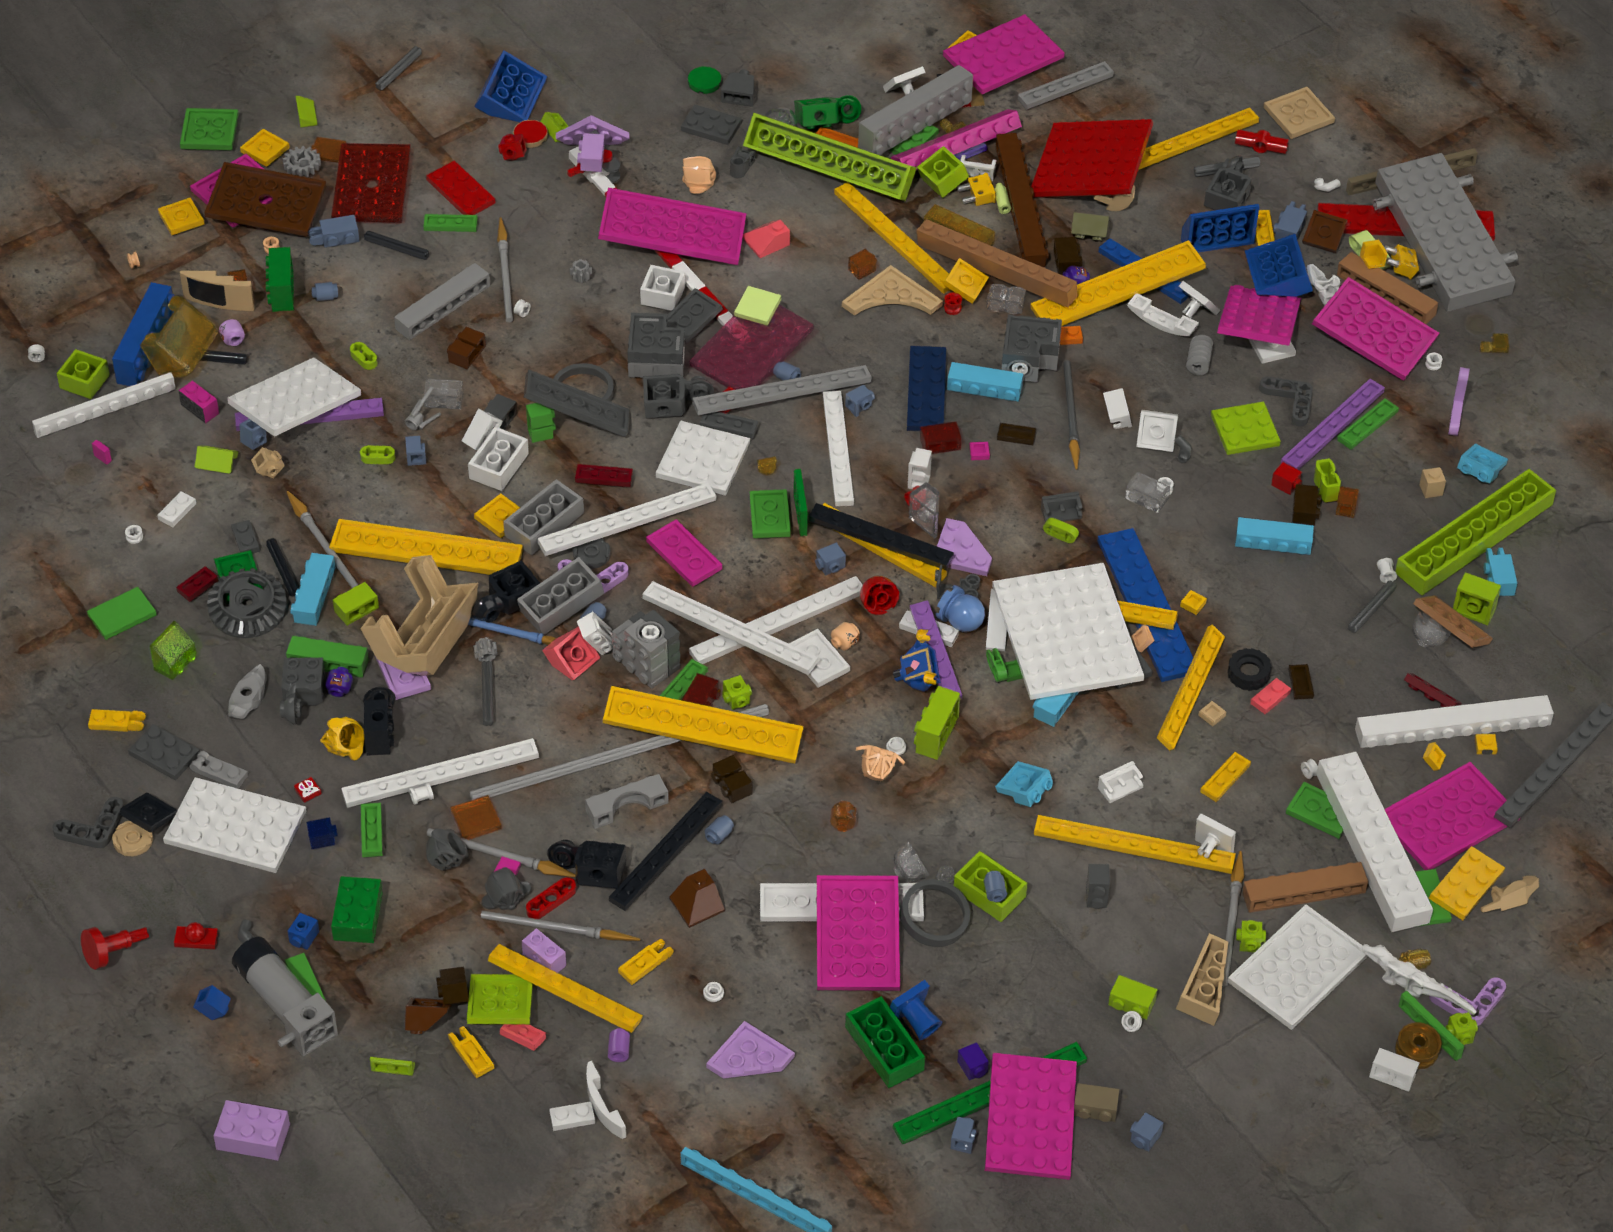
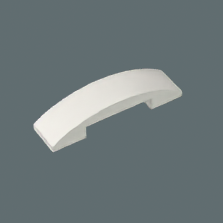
(1160, 319)
(996, 627)
(611, 1120)

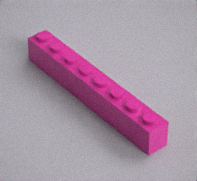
(963, 138)

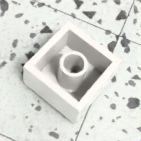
(662, 287)

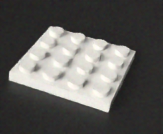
(702, 456)

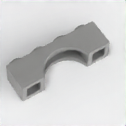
(648, 792)

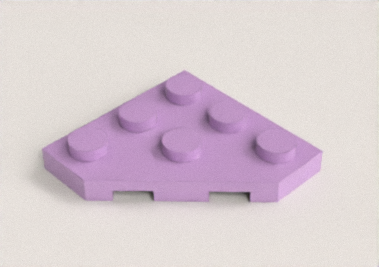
(573, 133)
(967, 549)
(749, 1053)

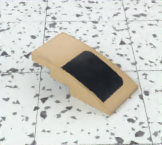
(217, 291)

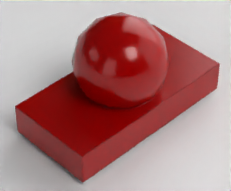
(196, 936)

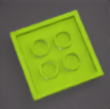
(1245, 428)
(499, 999)

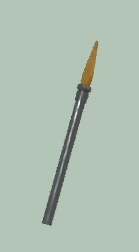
(1073, 434)

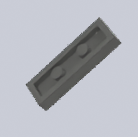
(730, 423)

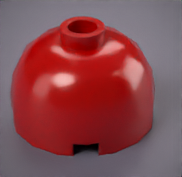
(879, 594)

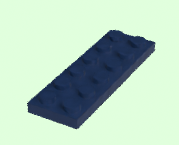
(926, 386)

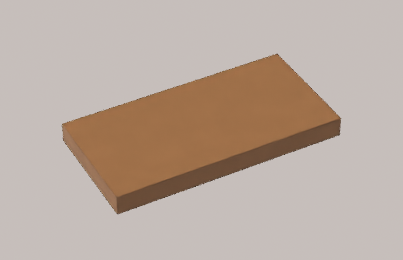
(1453, 621)

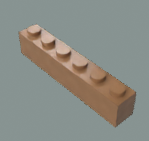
(1388, 287)
(1304, 887)

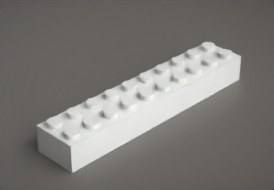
(1374, 842)

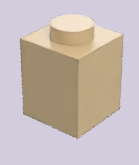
(1432, 482)

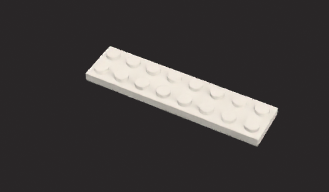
(799, 902)

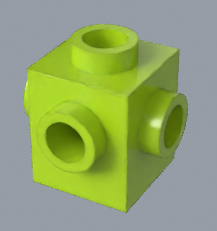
(736, 692)
(1250, 936)
(1462, 1027)

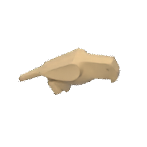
(1512, 895)

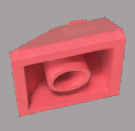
(768, 238)
(571, 654)

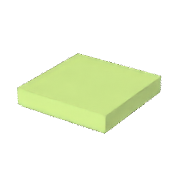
(757, 305)

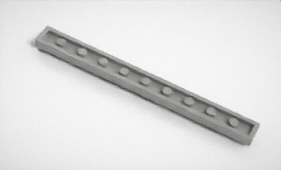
(781, 390)

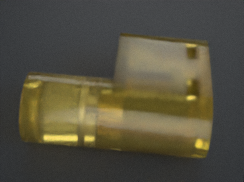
(948, 127)
(1498, 345)

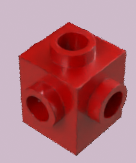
(512, 146)

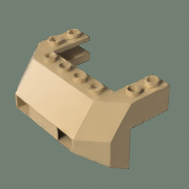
(430, 627)

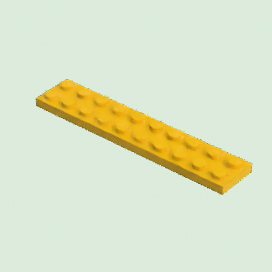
(1124, 283)
(404, 543)
(703, 724)

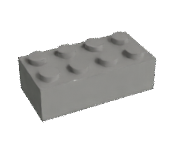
(542, 515)
(560, 596)

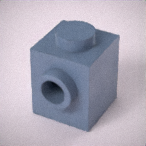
(252, 434)
(830, 559)
(1146, 1132)

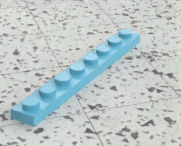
(749, 1190)

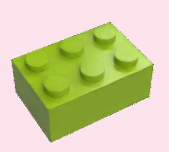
(937, 722)
(971, 883)

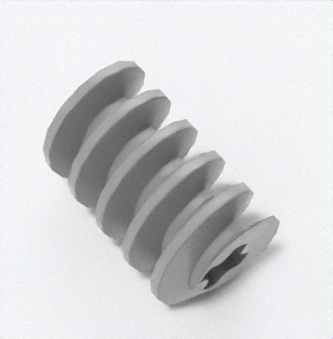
(1199, 354)

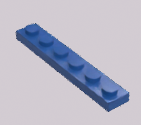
(1123, 257)

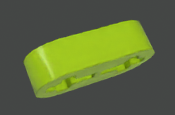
(360, 358)
(377, 454)
(1060, 530)

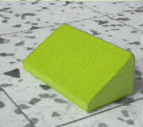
(306, 112)
(553, 123)
(392, 1066)

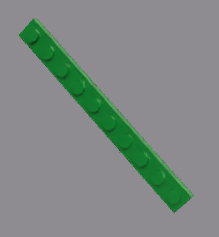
(965, 1103)

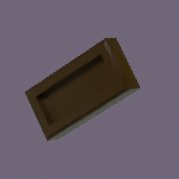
(1016, 434)
(1301, 681)

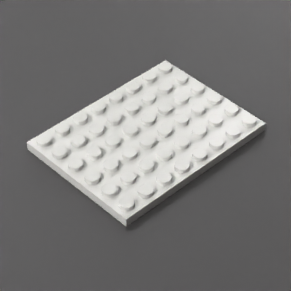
(1067, 631)

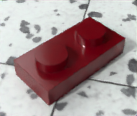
(197, 584)

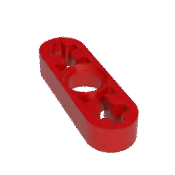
(554, 890)

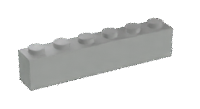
(442, 301)

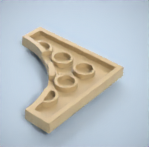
(891, 288)

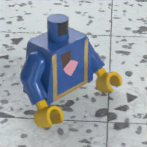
(919, 664)

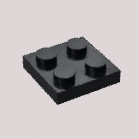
(148, 812)

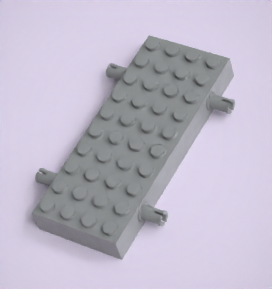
(1445, 232)

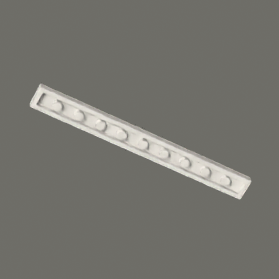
(626, 519)
(781, 618)
(730, 628)
(440, 772)

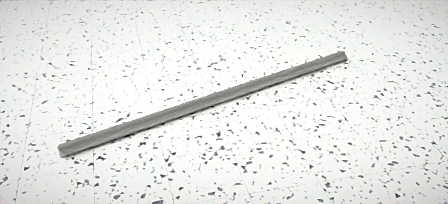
(589, 761)

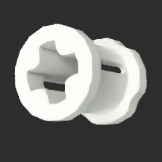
(1386, 569)
(421, 793)

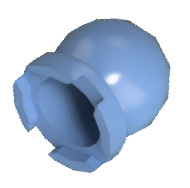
(961, 610)

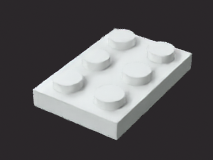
(830, 662)

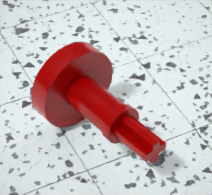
(97, 947)

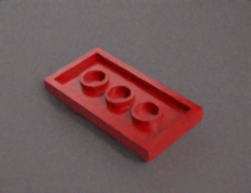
(460, 189)

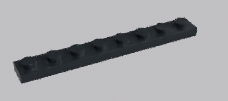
(881, 536)
(665, 851)

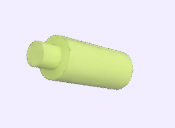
(1002, 199)

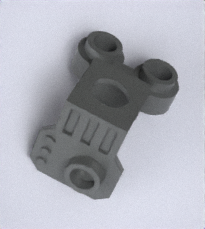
(969, 584)

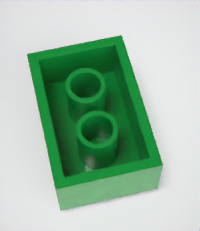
(280, 279)
(357, 909)

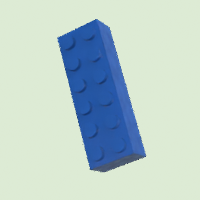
(151, 316)

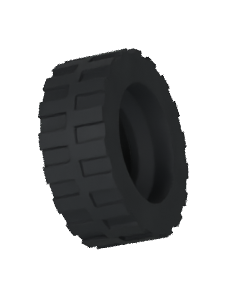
(1254, 657)

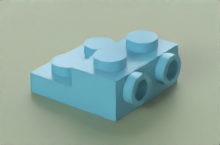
(1481, 463)
(1025, 783)

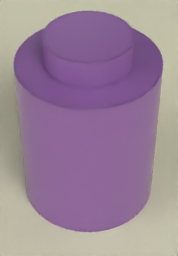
(618, 1045)

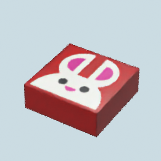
(307, 789)

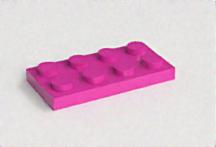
(684, 553)

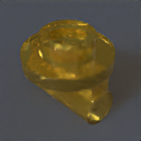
(767, 465)

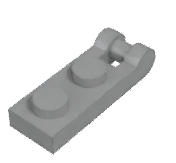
(219, 770)

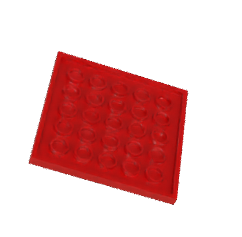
(1091, 158)

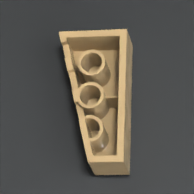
(1204, 986)

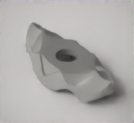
(241, 705)

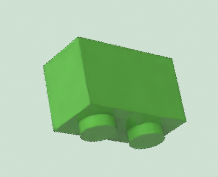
(540, 422)

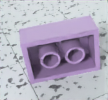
(251, 1130)

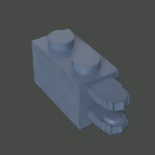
(1290, 221)
(335, 232)

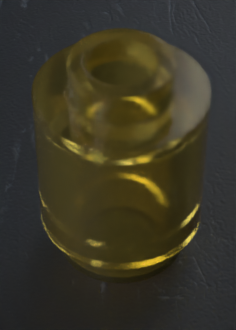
(1418, 957)

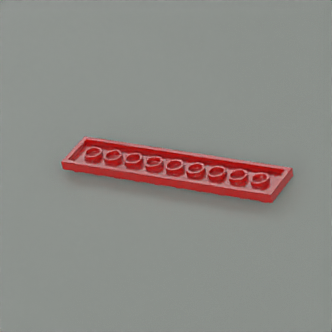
(1382, 220)

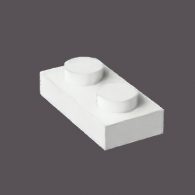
(176, 509)
(572, 1116)

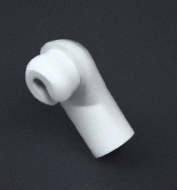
(1327, 187)

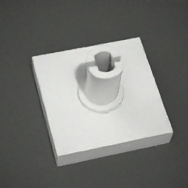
(904, 81)
(1197, 301)
(1271, 351)
(1157, 430)
(1213, 836)

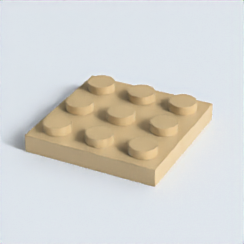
(1299, 112)

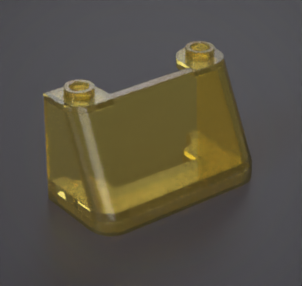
(180, 341)

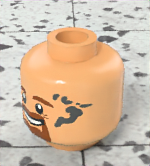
(845, 636)

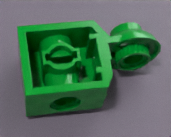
(827, 111)

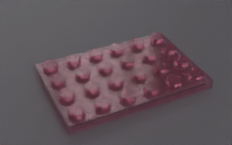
(747, 351)

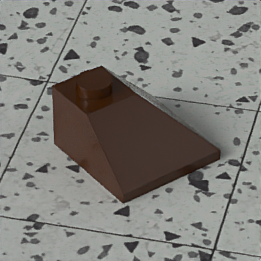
(697, 898)
(423, 1013)

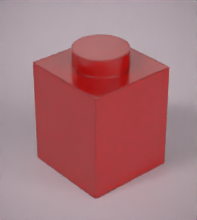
(1286, 478)

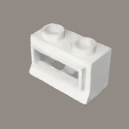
(919, 468)
(596, 632)

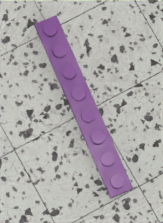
(349, 410)
(1333, 424)

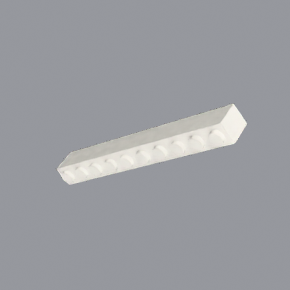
(1454, 721)

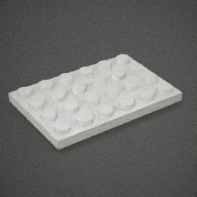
(294, 396)
(235, 825)
(1298, 967)

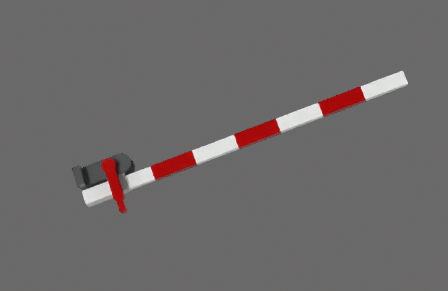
(603, 180)

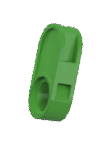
(996, 665)

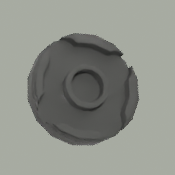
(593, 553)

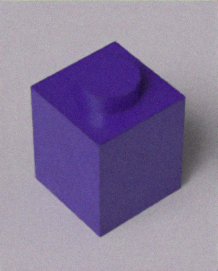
(973, 1061)

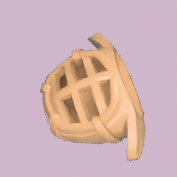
(698, 174)
(878, 762)

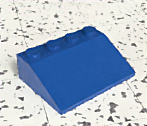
(510, 89)
(1221, 228)
(1279, 268)

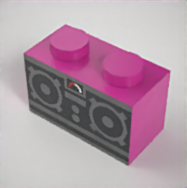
(198, 402)

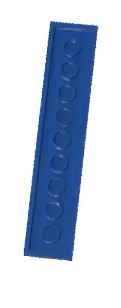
(1140, 586)

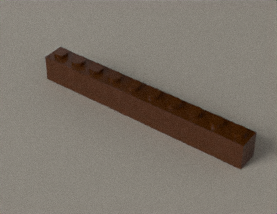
(1021, 199)

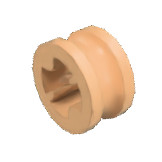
(270, 241)
(133, 260)

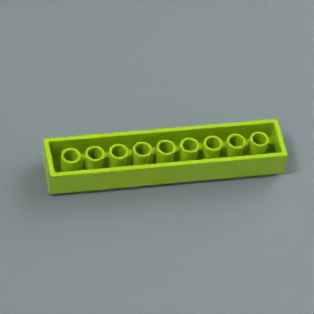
(829, 156)
(1475, 531)

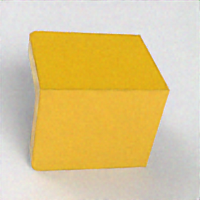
(1373, 254)

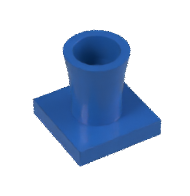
(913, 1008)

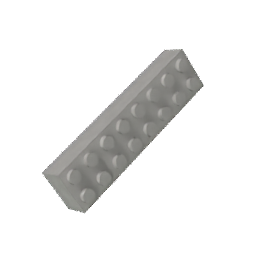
(916, 111)

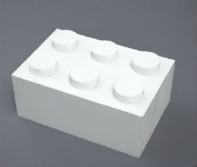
(498, 458)

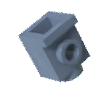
(859, 400)
(415, 451)
(963, 1135)

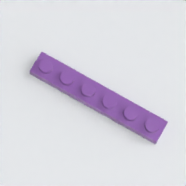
(925, 620)

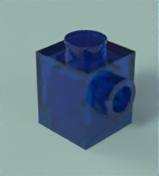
(321, 833)

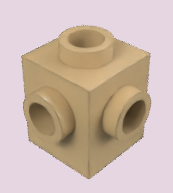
(267, 462)

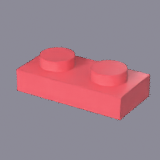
(1270, 696)
(523, 1034)

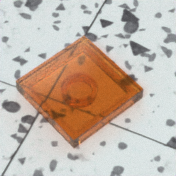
(476, 818)

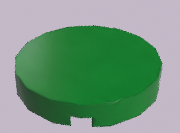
(704, 80)

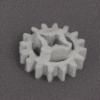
(301, 161)

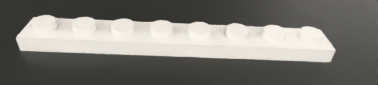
(103, 405)
(838, 448)

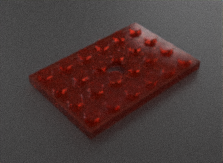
(365, 162)

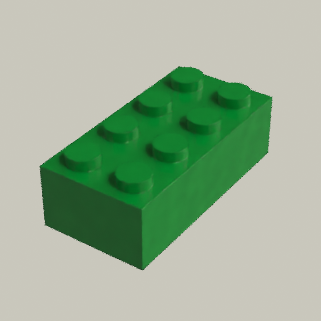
(885, 1042)

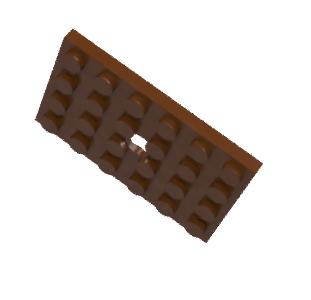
(241, 187)

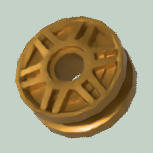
(1421, 1035)

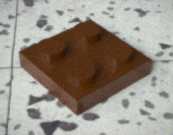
(1324, 231)

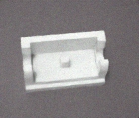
(975, 169)
(1117, 408)
(480, 428)
(1120, 782)
(1394, 1069)

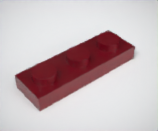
(604, 475)
(1431, 692)

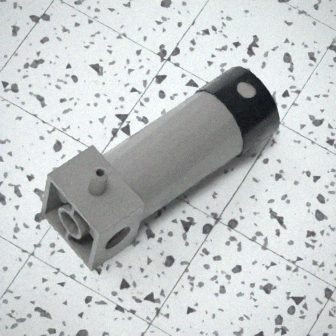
(306, 1017)

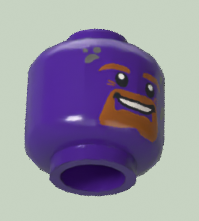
(1077, 273)
(339, 682)

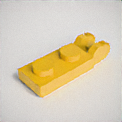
(116, 720)
(644, 961)
(471, 1053)

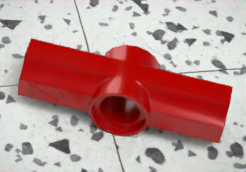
(1261, 141)

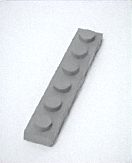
(1065, 85)

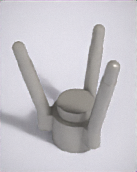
(415, 419)

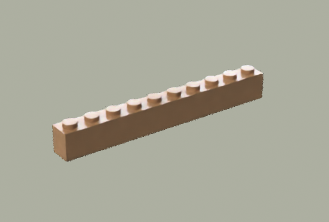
(997, 263)

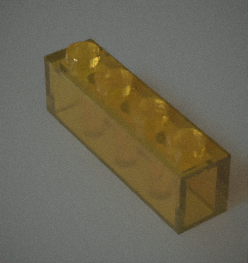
(960, 224)

